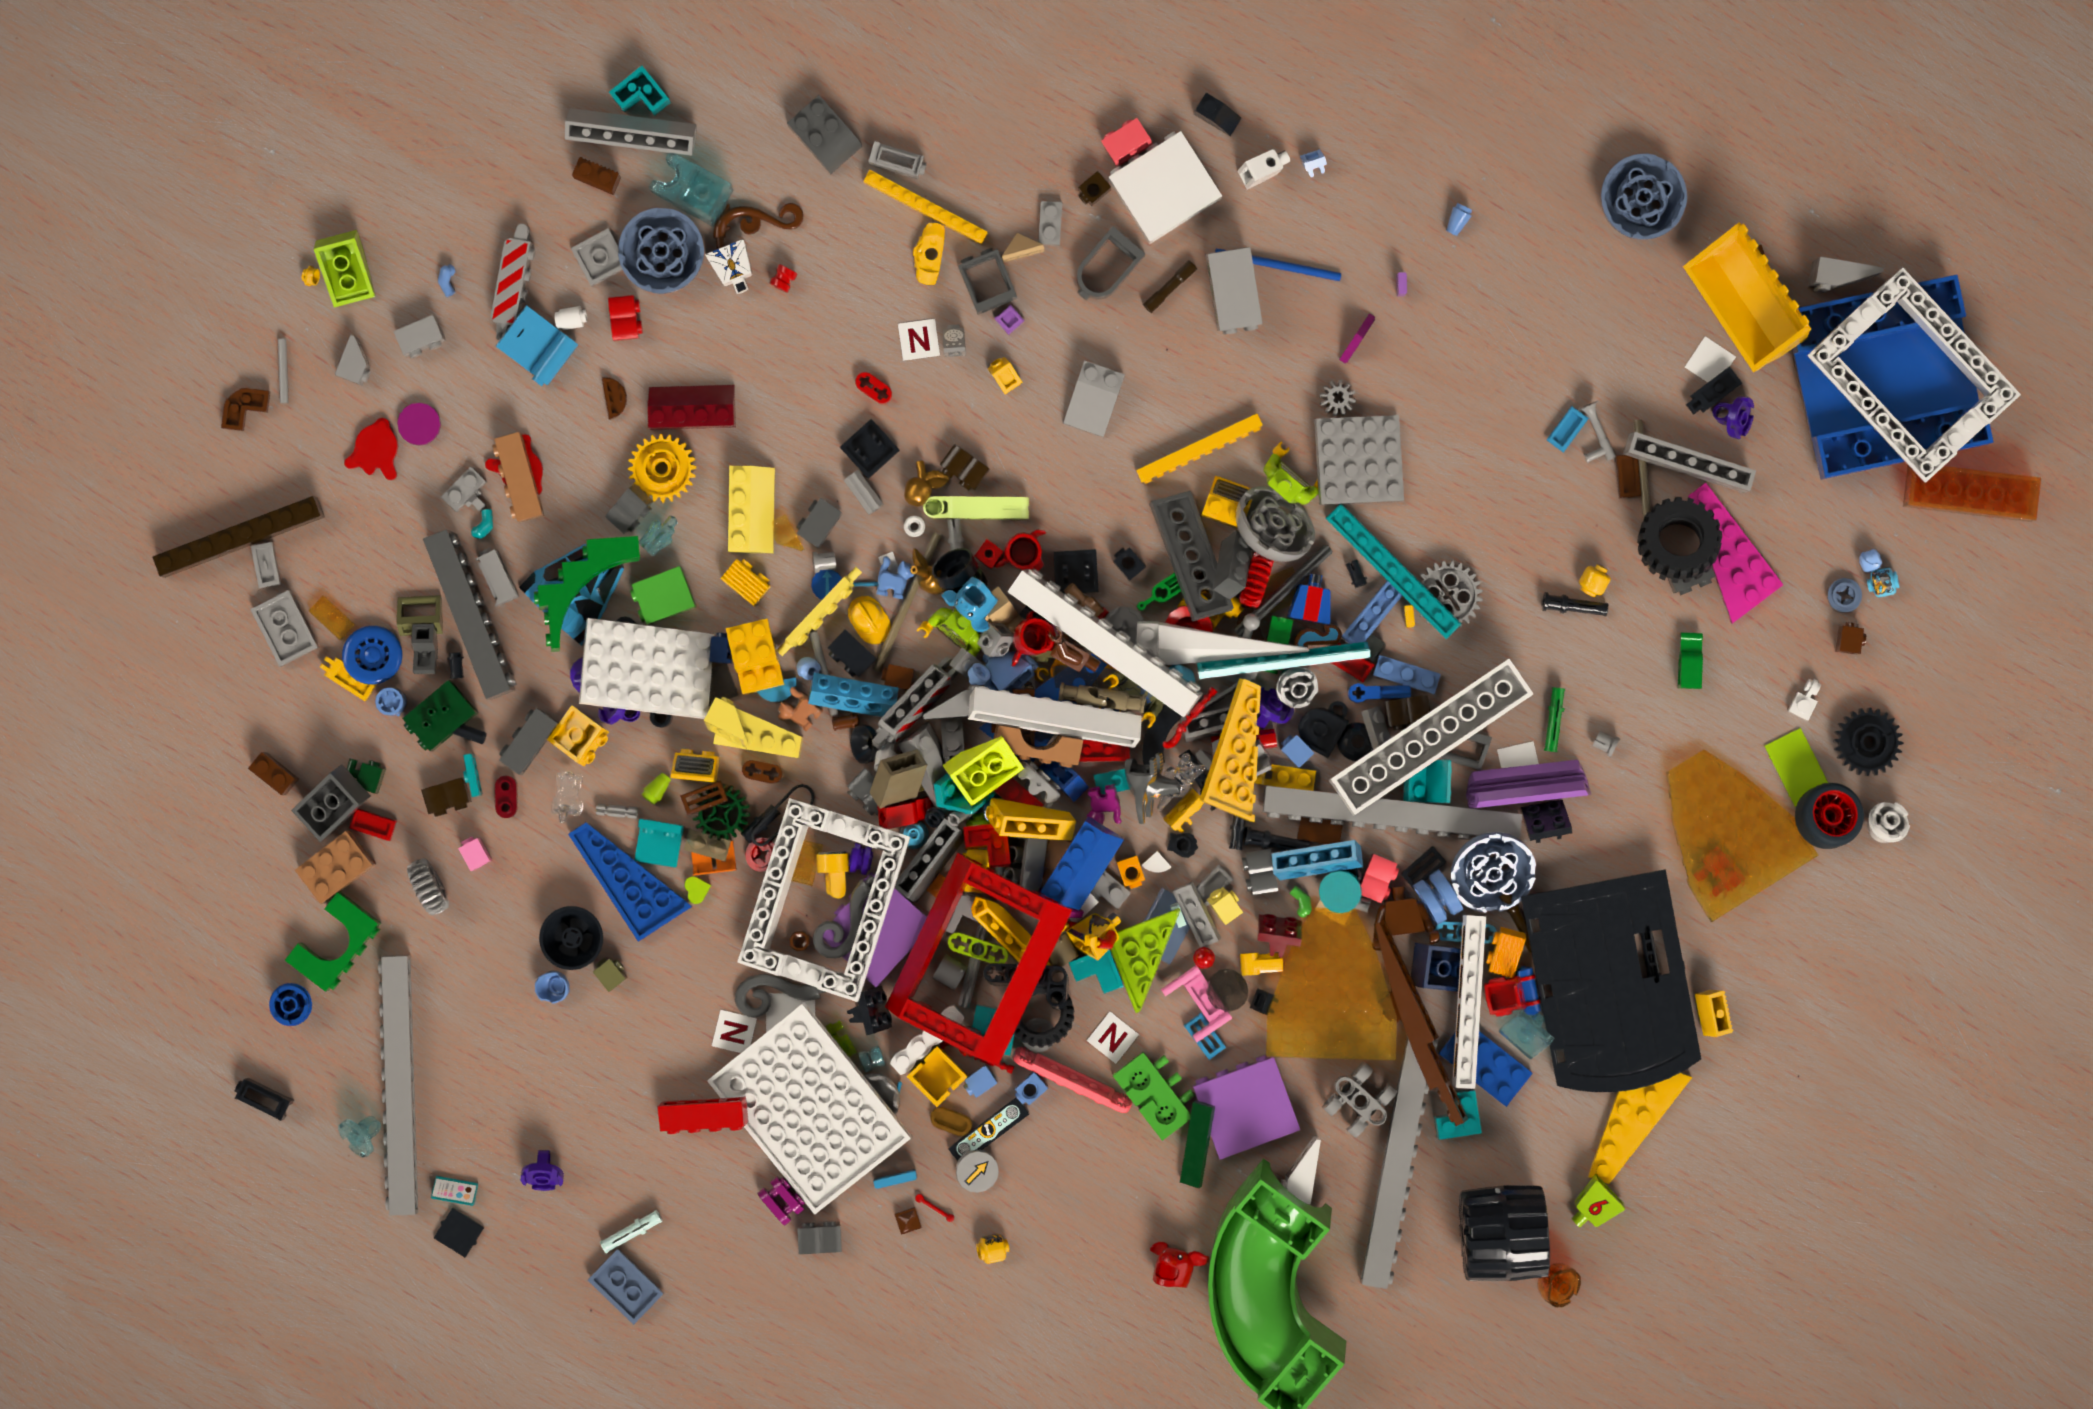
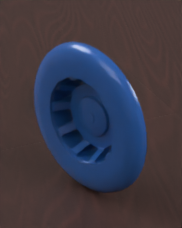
(372, 654)

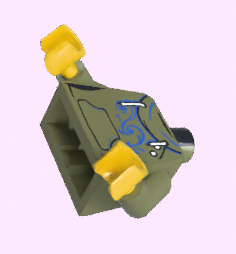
(1122, 683)

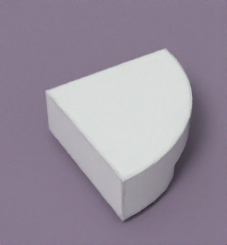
(1156, 863)

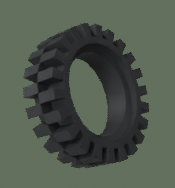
(1053, 1035)

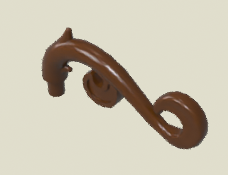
(728, 214)

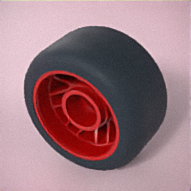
(1844, 814)

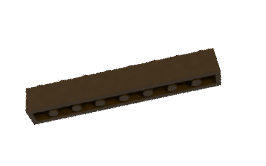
(238, 537)

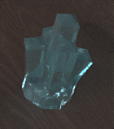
(658, 535)

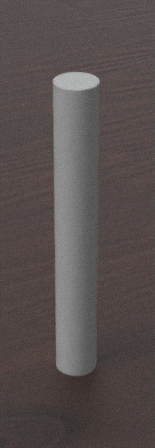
(283, 374)

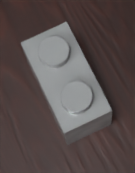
(419, 336)

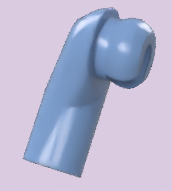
(444, 279)

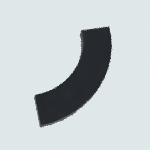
(1158, 733)

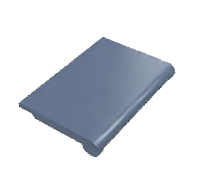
(1160, 906)

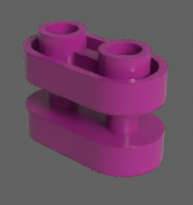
(781, 1188)

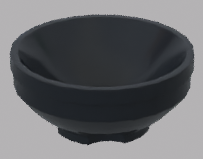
(862, 744)
(1345, 745)

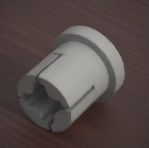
(823, 561)
(1606, 743)

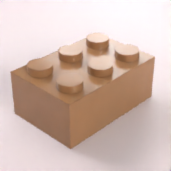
(335, 867)

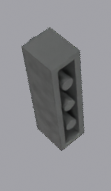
(930, 861)

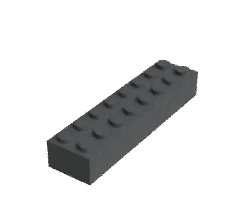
(469, 615)

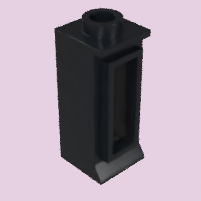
(283, 1100)

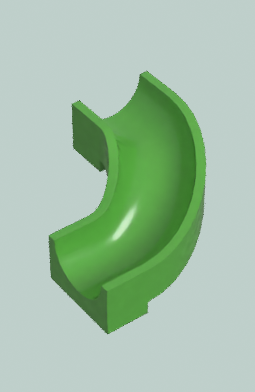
(1256, 1296)

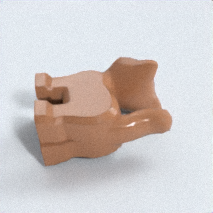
(799, 714)

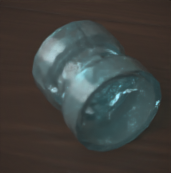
(876, 1056)

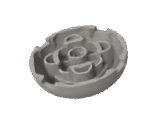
(1270, 529)

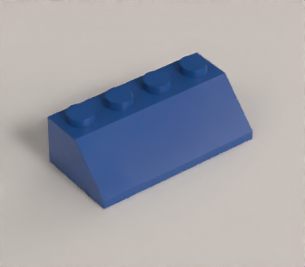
(1082, 864)

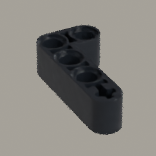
(1045, 982)

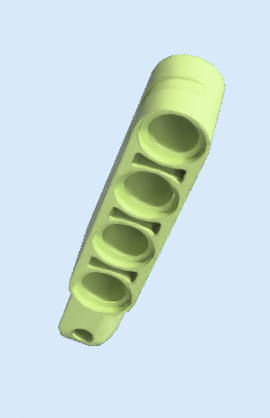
(977, 507)

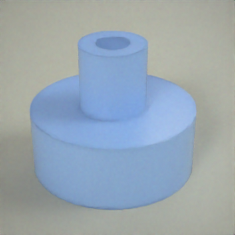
(978, 674)

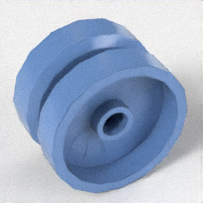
(1439, 896)

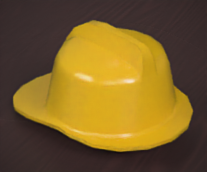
(869, 619)

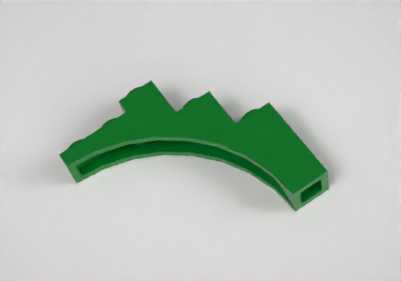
(600, 555)

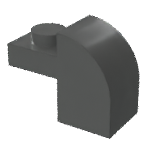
(425, 648)

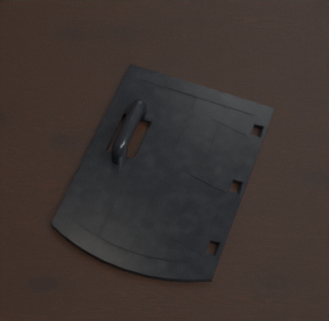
(1602, 1013)

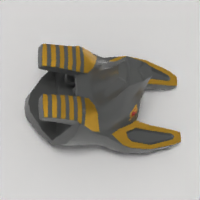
(1148, 784)

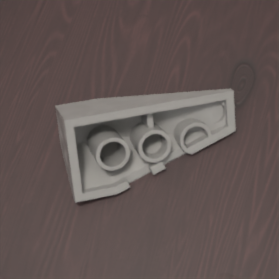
(930, 748)

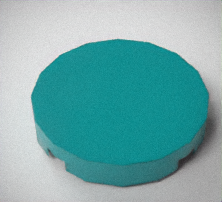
(1340, 891)

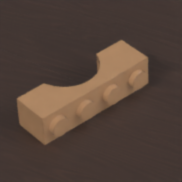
(1062, 749)

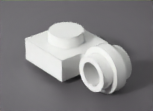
(1802, 704)

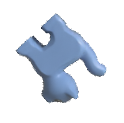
(893, 581)

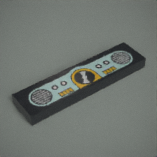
(990, 1129)

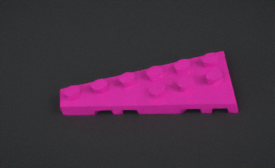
(1739, 568)

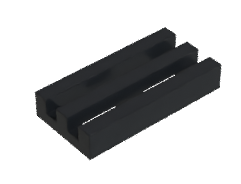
(1436, 856)

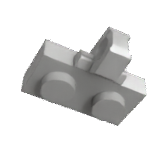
(465, 491)

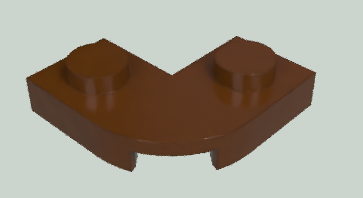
(238, 404)

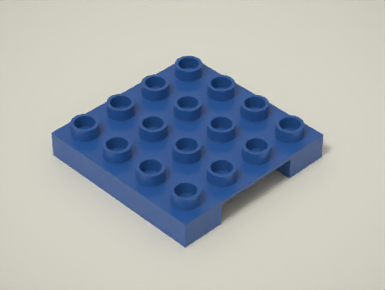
(1899, 368)

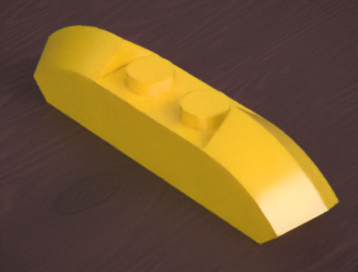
(1001, 926)

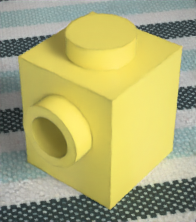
(1224, 904)

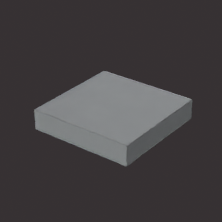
(598, 257)

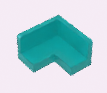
(1104, 969)

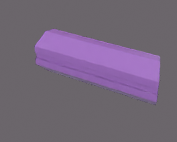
(1526, 784)

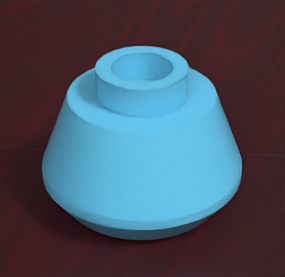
(921, 833)

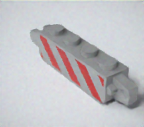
(512, 279)
(914, 703)

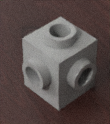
(996, 640)

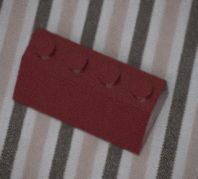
(691, 407)

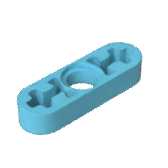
(1449, 925)

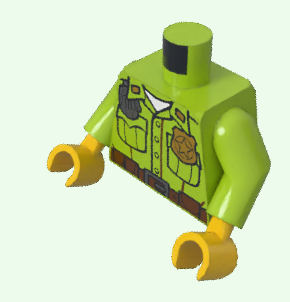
(955, 628)

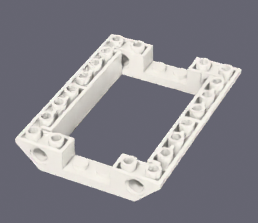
(1952, 341)
(776, 883)

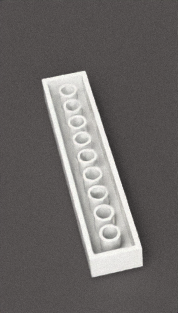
(1105, 642)
(1431, 737)

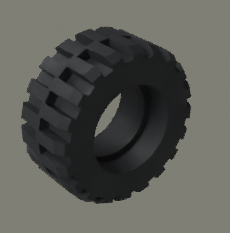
(1685, 514)

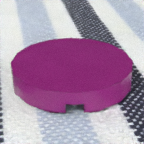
(419, 424)

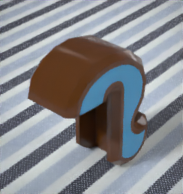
(1312, 636)

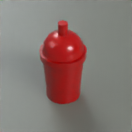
(1204, 957)

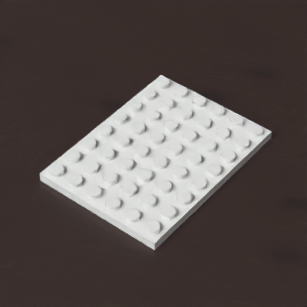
(811, 1108)

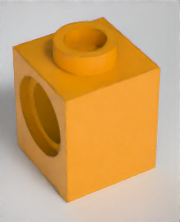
(1131, 862)

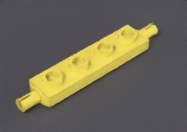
(814, 618)

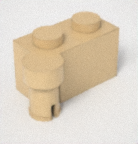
(1003, 611)

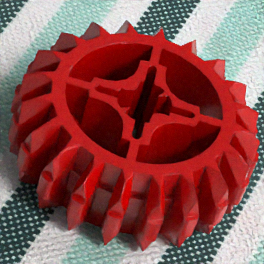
(1257, 580)

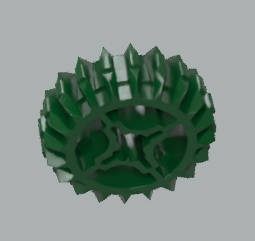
(730, 828)

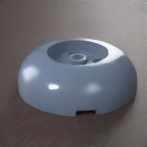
(1667, 189)
(644, 232)
(1475, 855)

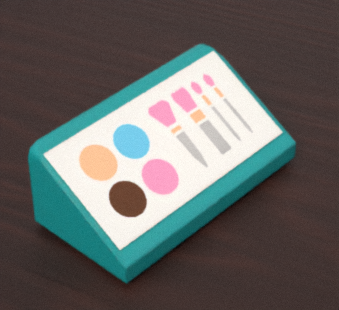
(454, 1190)

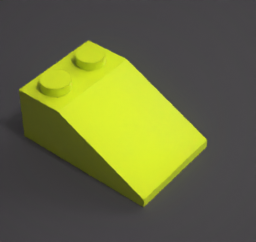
(983, 769)

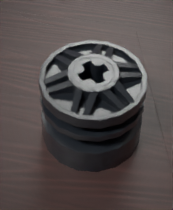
(956, 569)

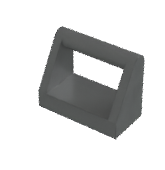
(1478, 738)

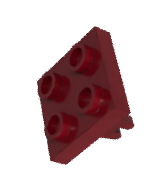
(1279, 932)

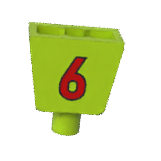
(1597, 1203)

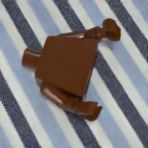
(1072, 652)
(1404, 917)

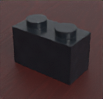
(851, 653)

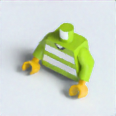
(1286, 481)

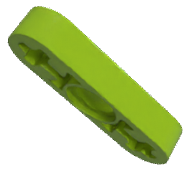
(964, 937)

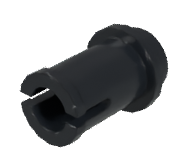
(1356, 575)
(456, 667)

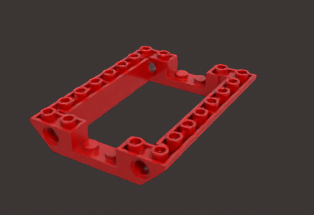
(1052, 920)

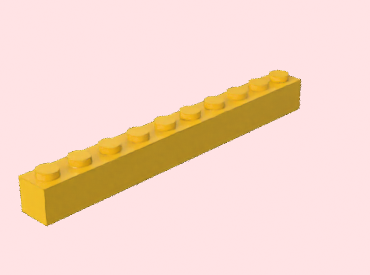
(925, 207)
(1199, 448)

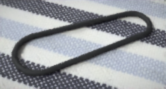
(773, 810)

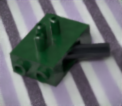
(442, 716)

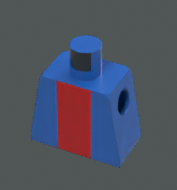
(1311, 602)

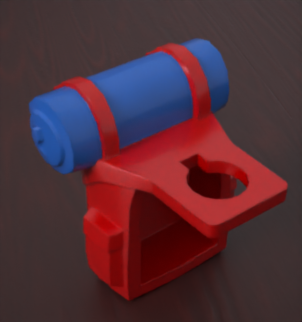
(1513, 994)

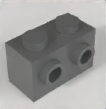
(819, 522)

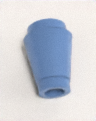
(1458, 219)

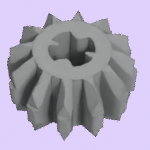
(1345, 398)

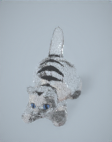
(1185, 773)

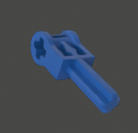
(1379, 692)

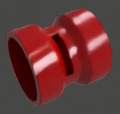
(782, 278)

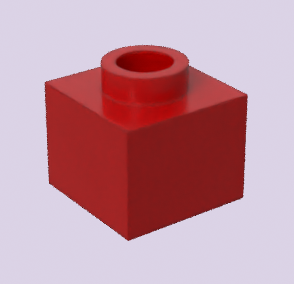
(989, 562)

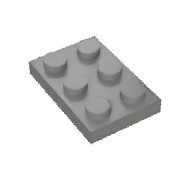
(284, 628)

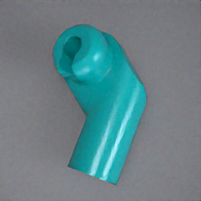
(485, 526)

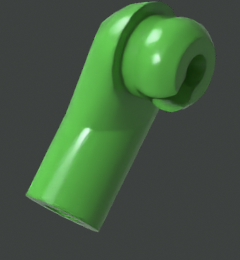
(1304, 901)

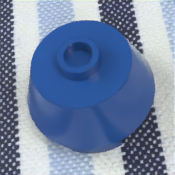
(290, 1004)

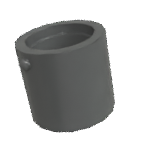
(950, 972)

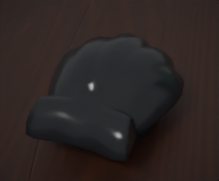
(1182, 844)

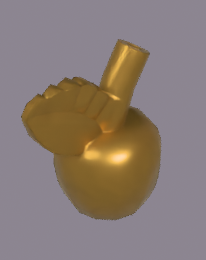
(920, 488)
(925, 578)

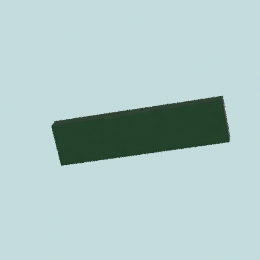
(1197, 1144)

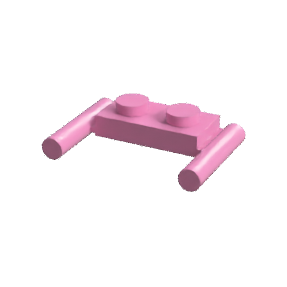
(1196, 986)

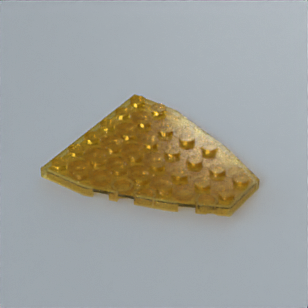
(1730, 834)
(1332, 995)

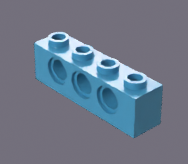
(851, 695)
(1317, 860)

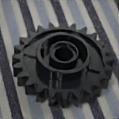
(1852, 741)

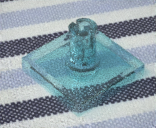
(1527, 1033)

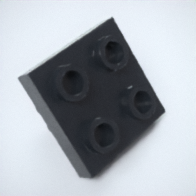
(869, 448)
(1076, 568)
(1546, 820)
(872, 1011)

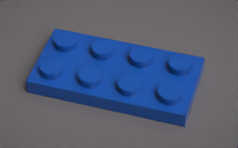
(1495, 1069)

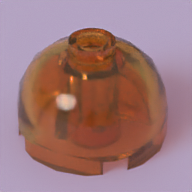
(1559, 1285)

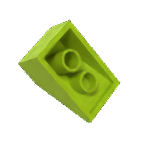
(344, 268)

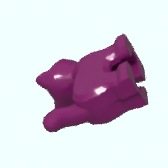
(1104, 803)

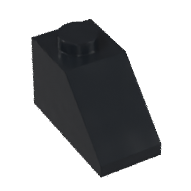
(1217, 114)

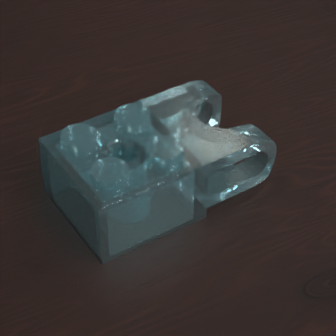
(688, 185)

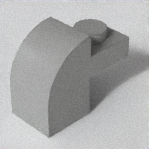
(962, 908)

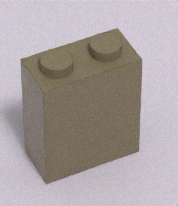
(898, 778)

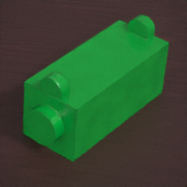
(1279, 632)

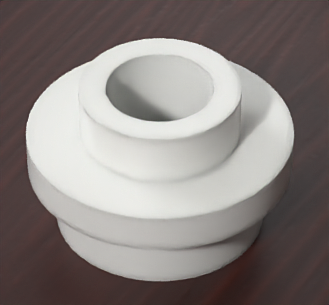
(909, 521)

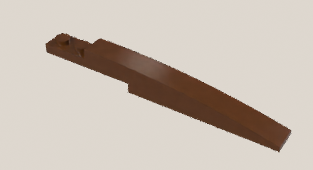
(1418, 1025)

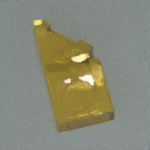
(785, 534)

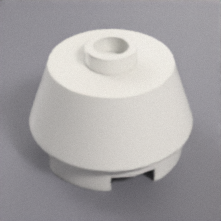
(1888, 822)

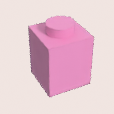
(474, 853)

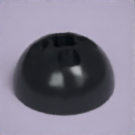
(561, 944)

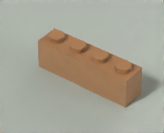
(518, 476)

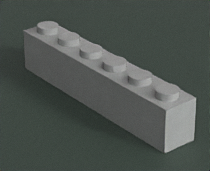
(630, 131)
(1689, 462)

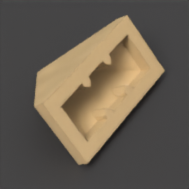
(1021, 247)

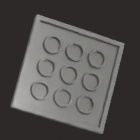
(1359, 459)

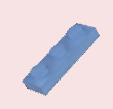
(1406, 674)

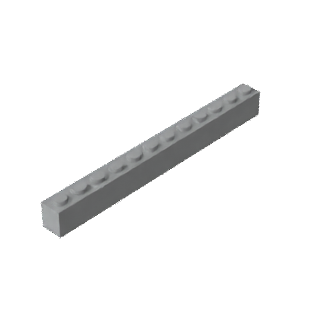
(1389, 813)
(399, 1085)
(1395, 1172)

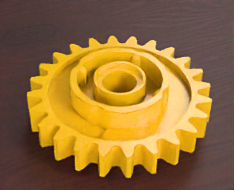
(658, 452)

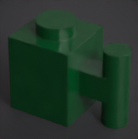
(369, 776)

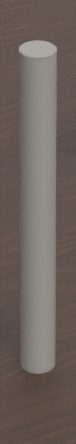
(820, 659)

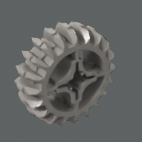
(427, 886)

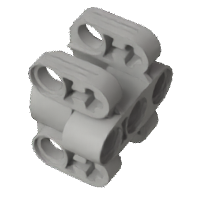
(1365, 1112)

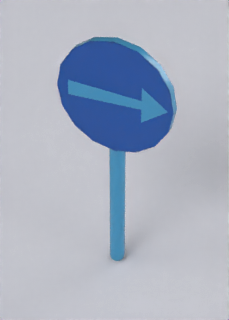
(827, 579)

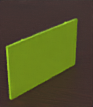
(1795, 764)

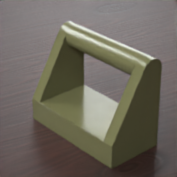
(405, 624)

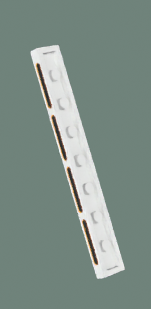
(1469, 1001)

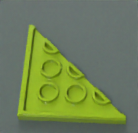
(1140, 953)

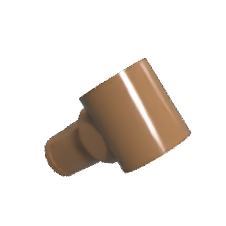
(1084, 600)

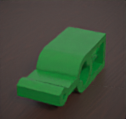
(1164, 584)
(1690, 661)

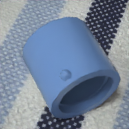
(391, 701)

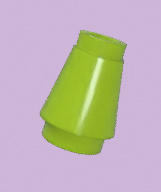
(655, 789)

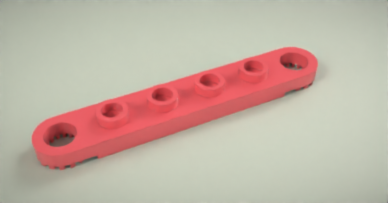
(1072, 1079)

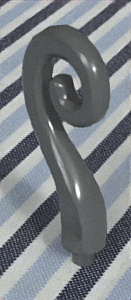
(857, 900)
(799, 992)

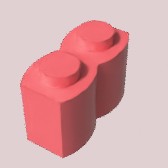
(1377, 878)

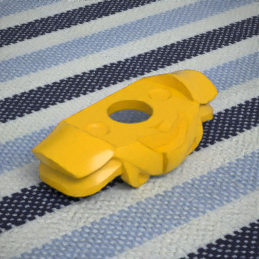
(932, 237)

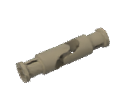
(1087, 696)

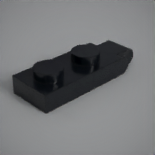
(1713, 391)

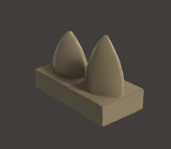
(703, 845)

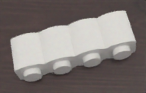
(921, 1044)

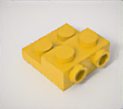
(578, 736)

